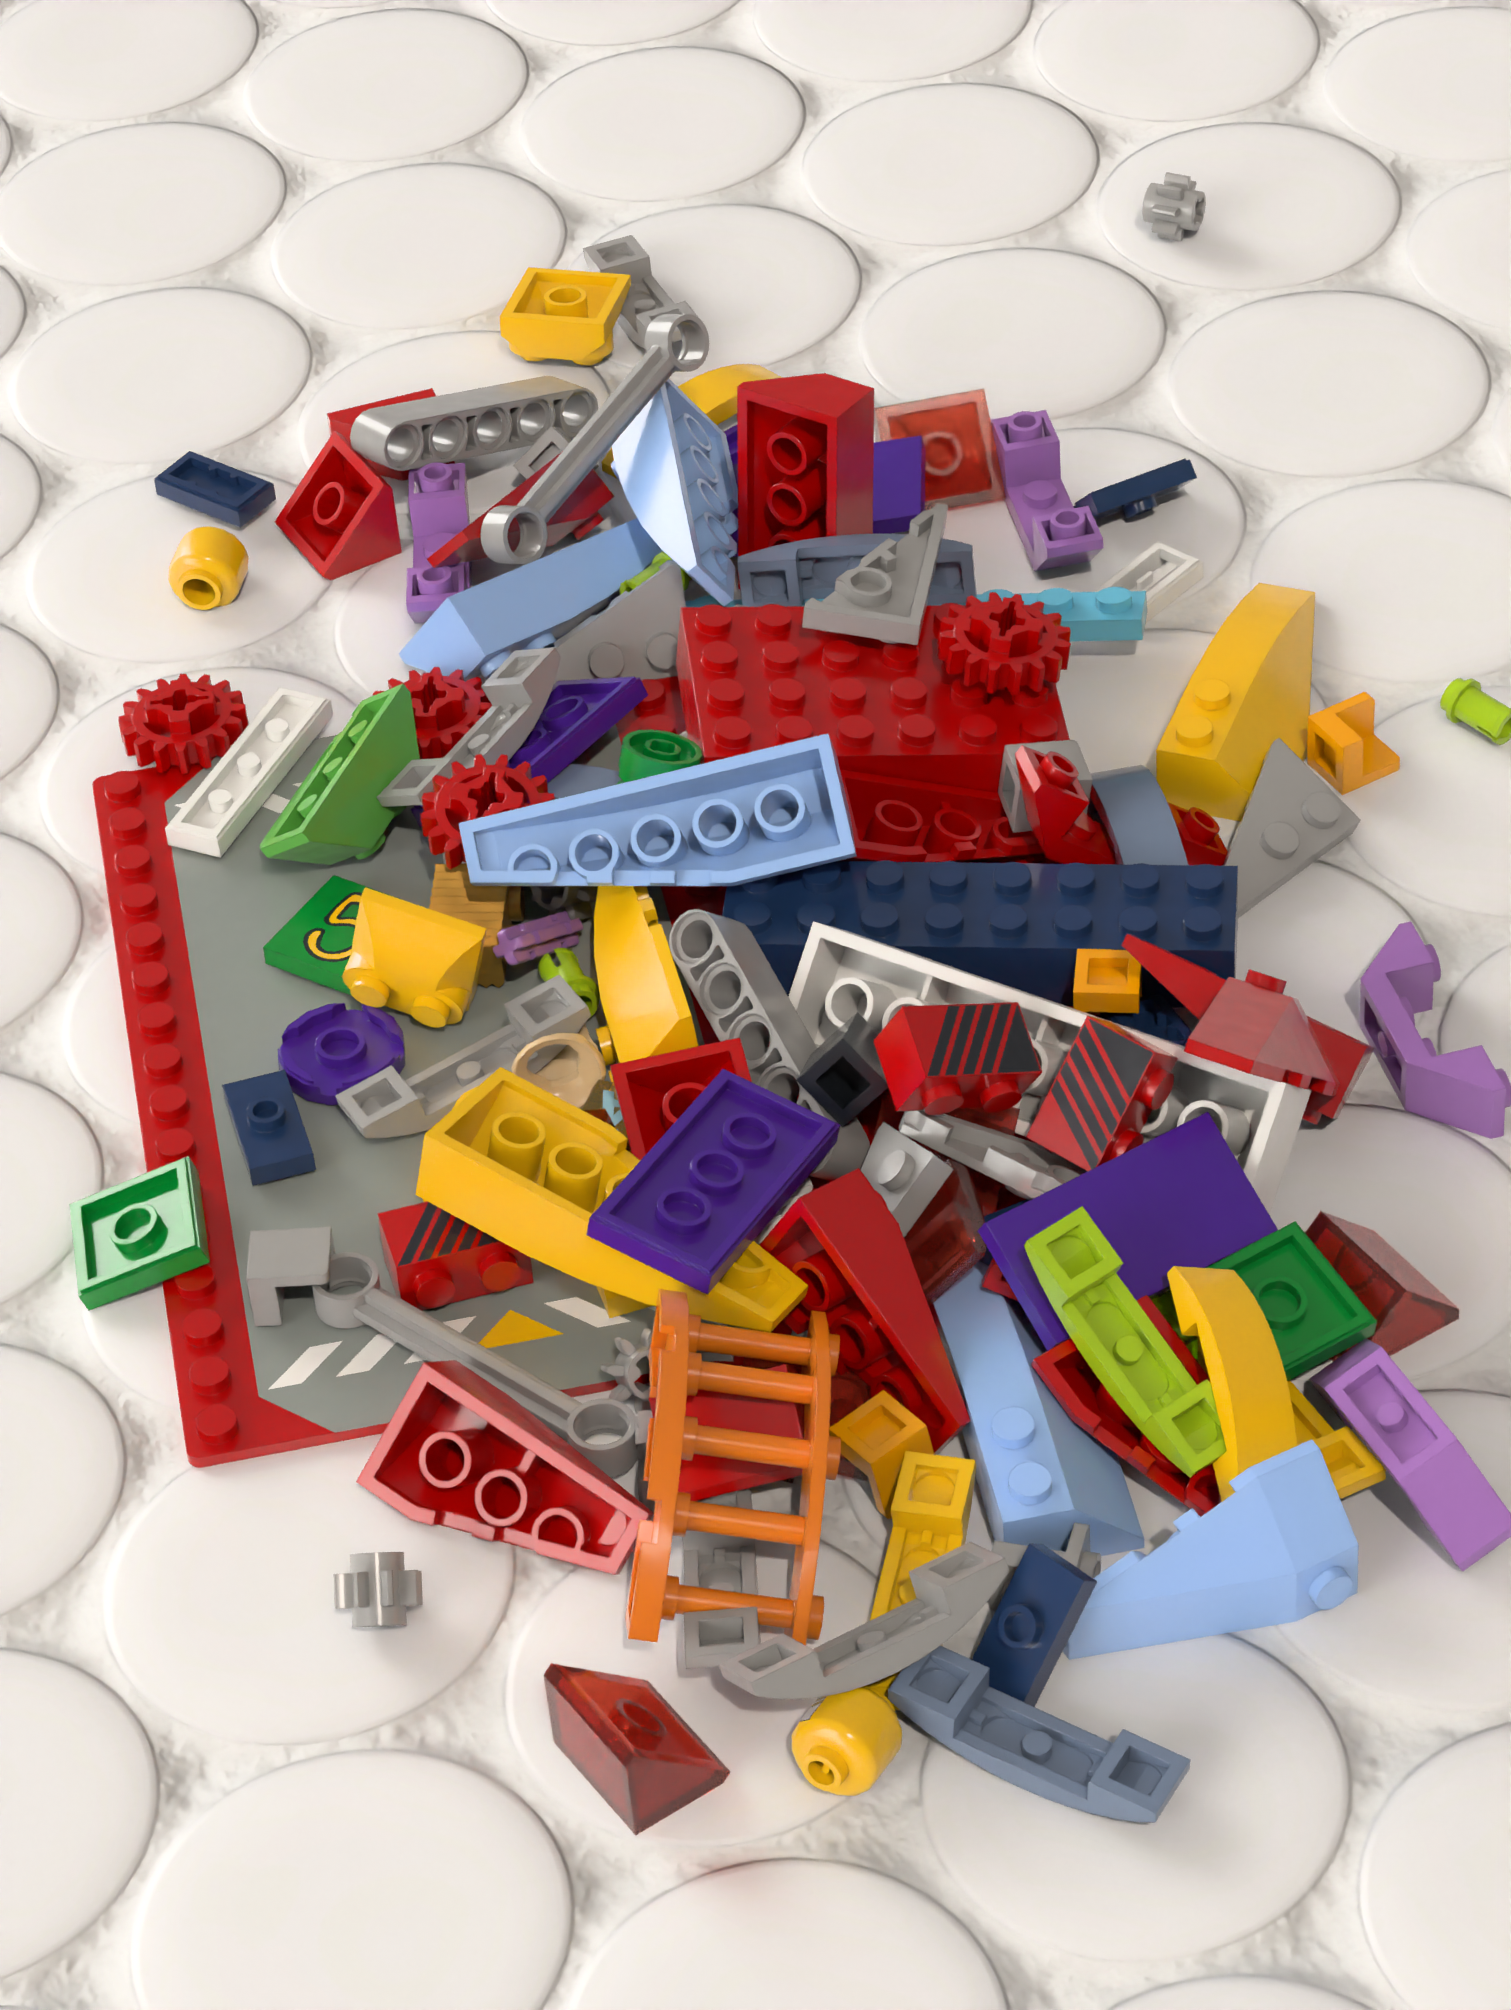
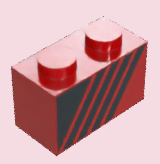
(957, 1057)
(1103, 1095)
(444, 1259)

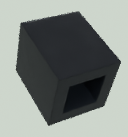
(845, 1071)

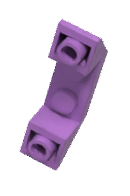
(1036, 497)
(437, 515)
(1448, 1087)
(1417, 1451)

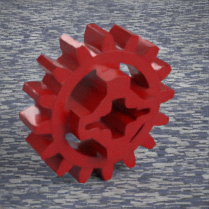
(1004, 643)
(443, 708)
(182, 723)
(473, 795)

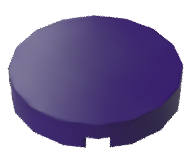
(337, 1049)

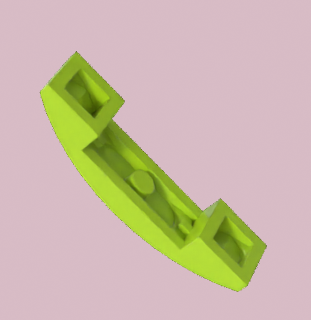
(1123, 1344)

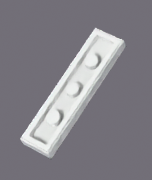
(249, 772)

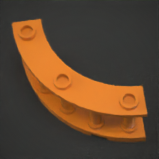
(672, 1436)

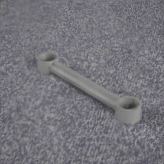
(594, 439)
(442, 1343)

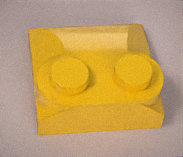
(564, 314)
(413, 959)

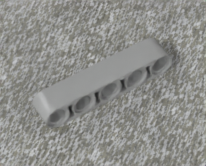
(470, 422)
(720, 962)

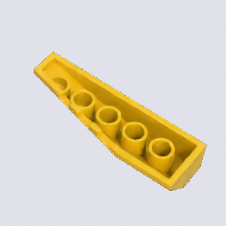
(1239, 701)
(637, 980)
(538, 1171)

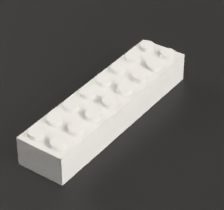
(856, 974)

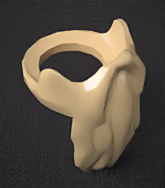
(571, 1072)

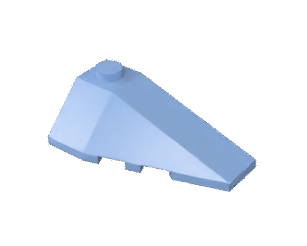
(1244, 1565)

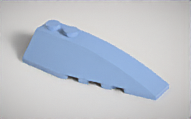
(682, 487)
(529, 604)
(676, 828)
(1030, 1457)

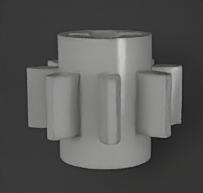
(1174, 206)
(627, 1372)
(378, 1589)

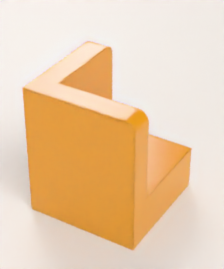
(1345, 747)
(1107, 982)
(876, 1441)

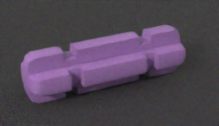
(537, 938)

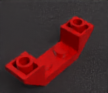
(1068, 835)

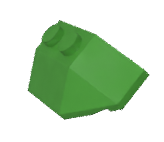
(337, 803)

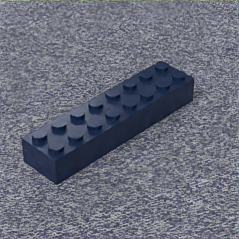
(1000, 918)

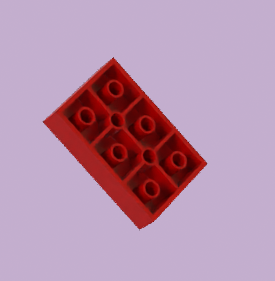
(889, 708)

